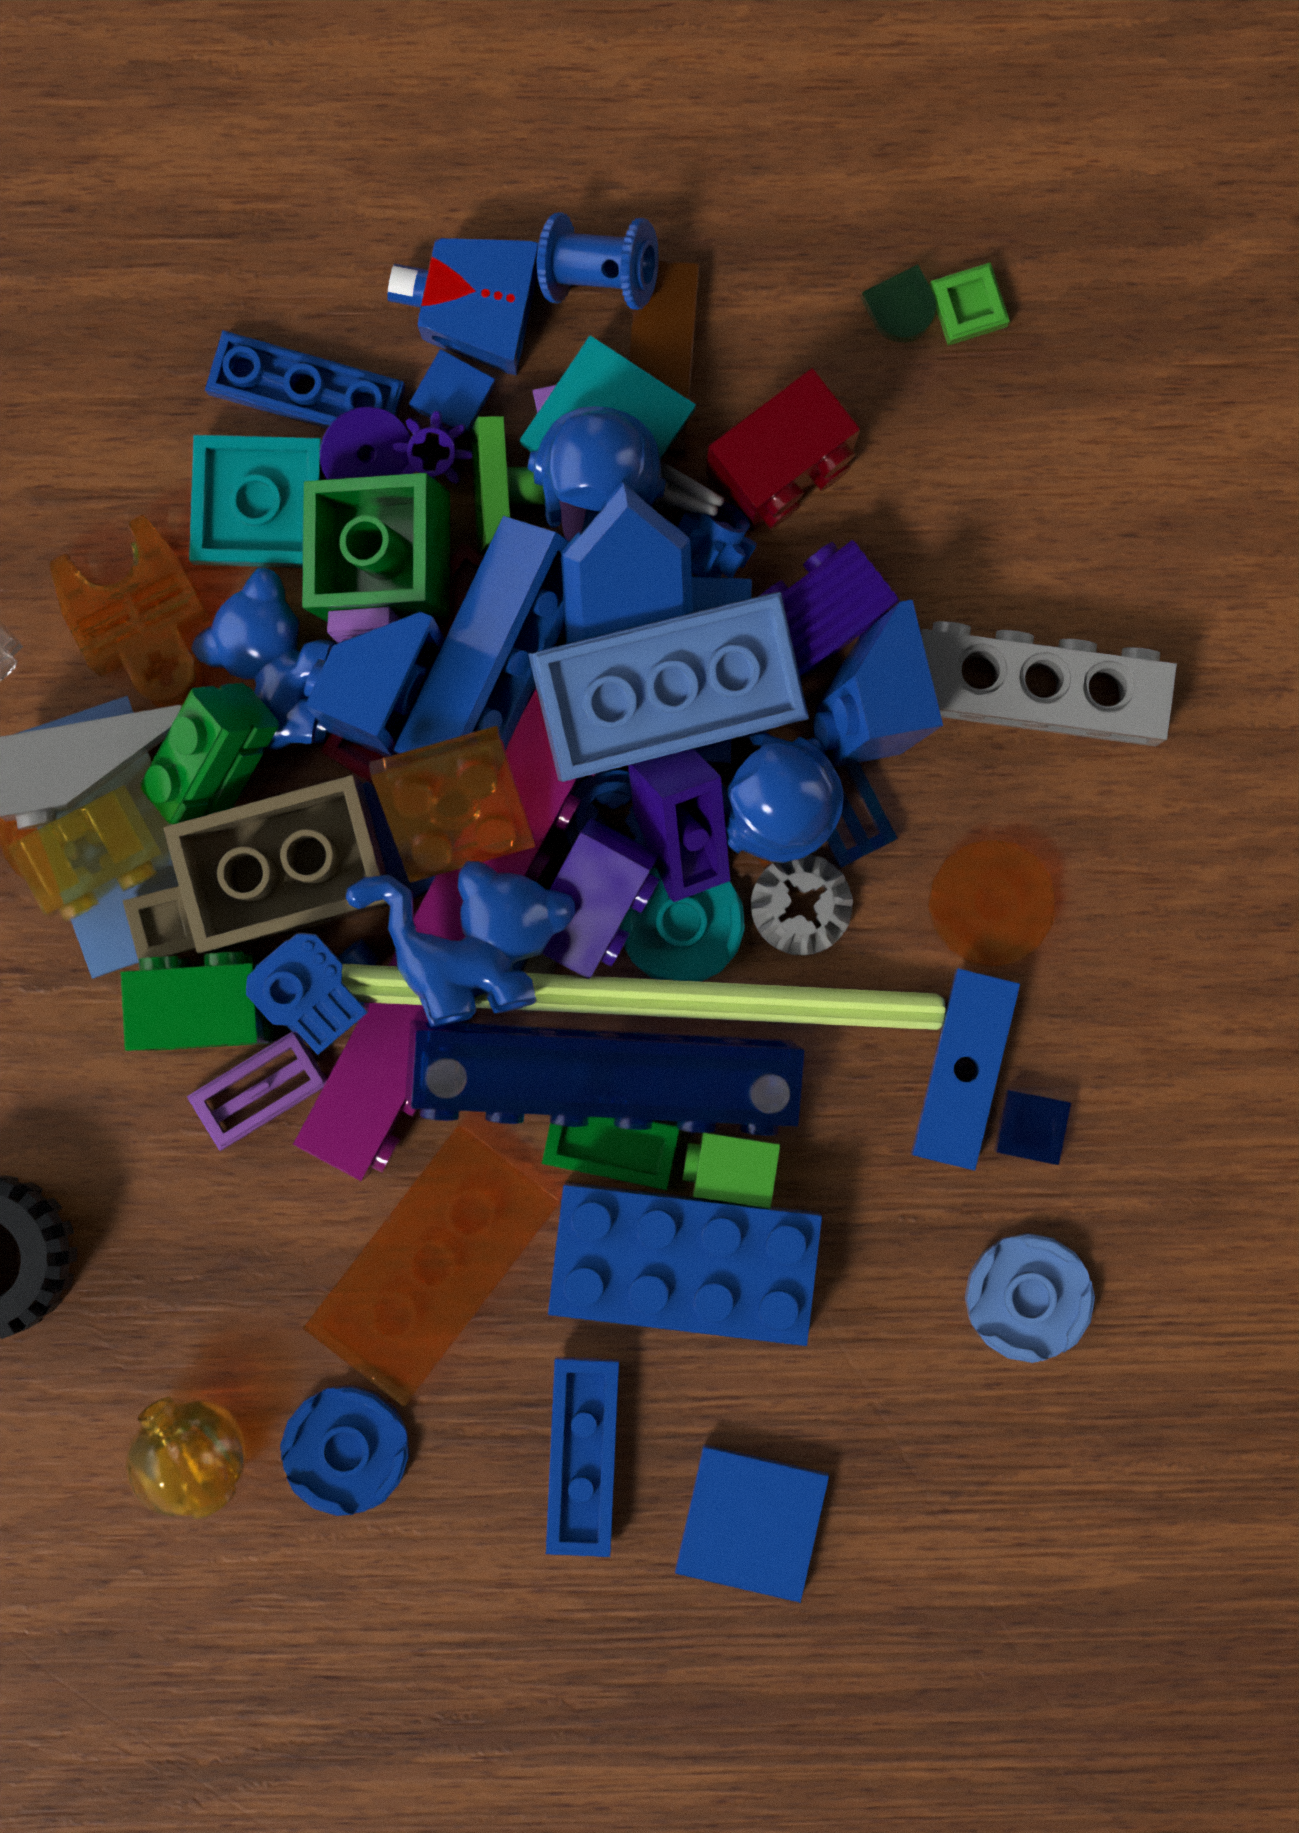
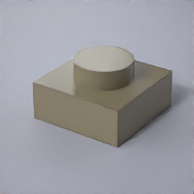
(159, 924)

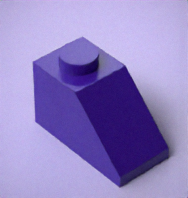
(682, 821)

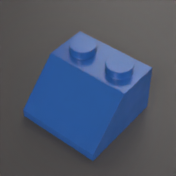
(374, 682)
(880, 695)

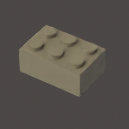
(275, 864)

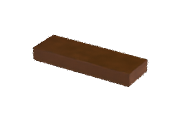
(665, 331)

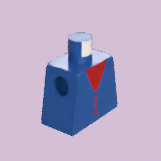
(473, 297)

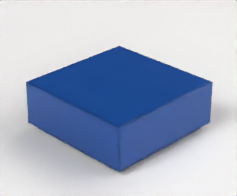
(454, 390)

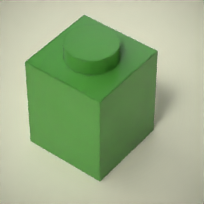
(732, 1169)

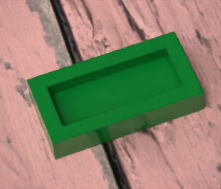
(614, 1152)

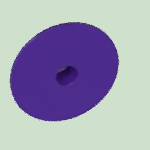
(362, 445)

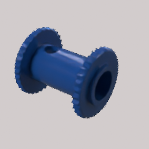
(597, 260)

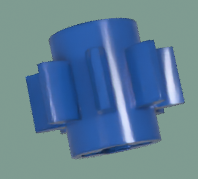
(718, 541)

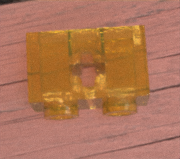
(49, 851)

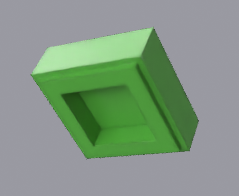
(969, 304)

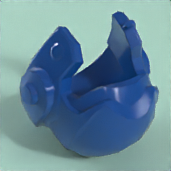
(590, 455)
(782, 799)

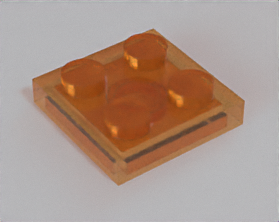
(452, 803)

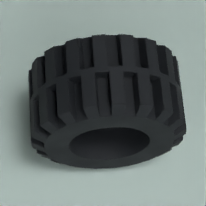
(43, 1253)

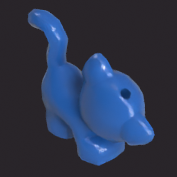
(258, 640)
(502, 923)

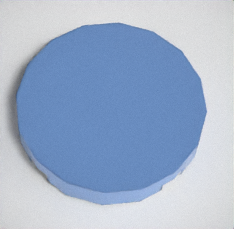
(1029, 1297)

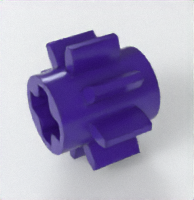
(447, 438)

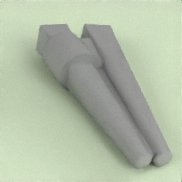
(686, 494)

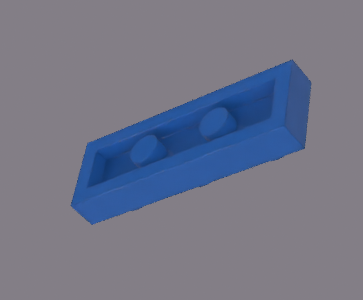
(582, 1456)

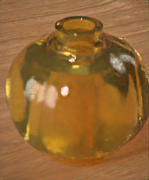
(185, 1458)

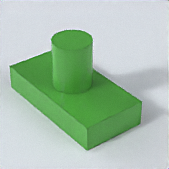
(495, 483)

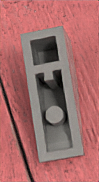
(67, 763)

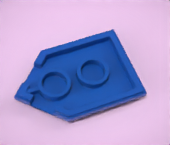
(625, 569)

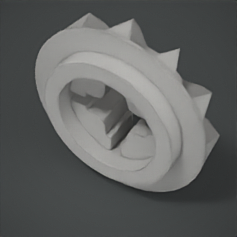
(797, 934)

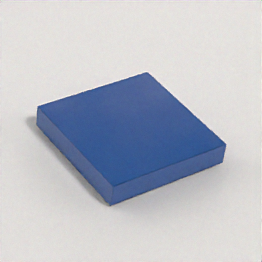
(751, 1523)

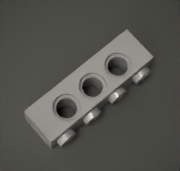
(1141, 679)

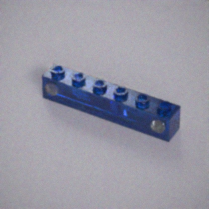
(603, 1075)

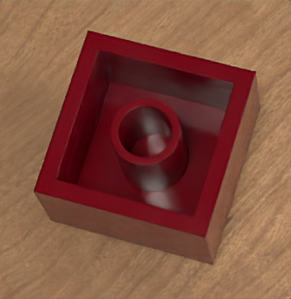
(783, 451)

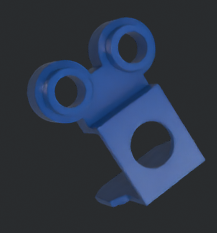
(305, 989)

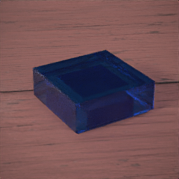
(1032, 1127)

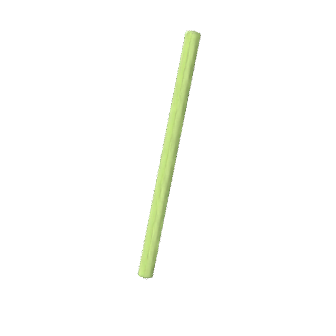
(686, 999)

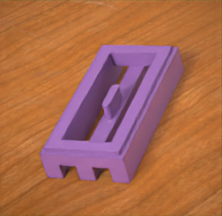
(211, 1119)

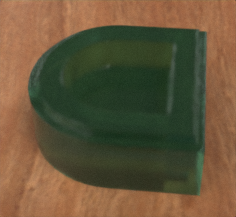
(901, 305)

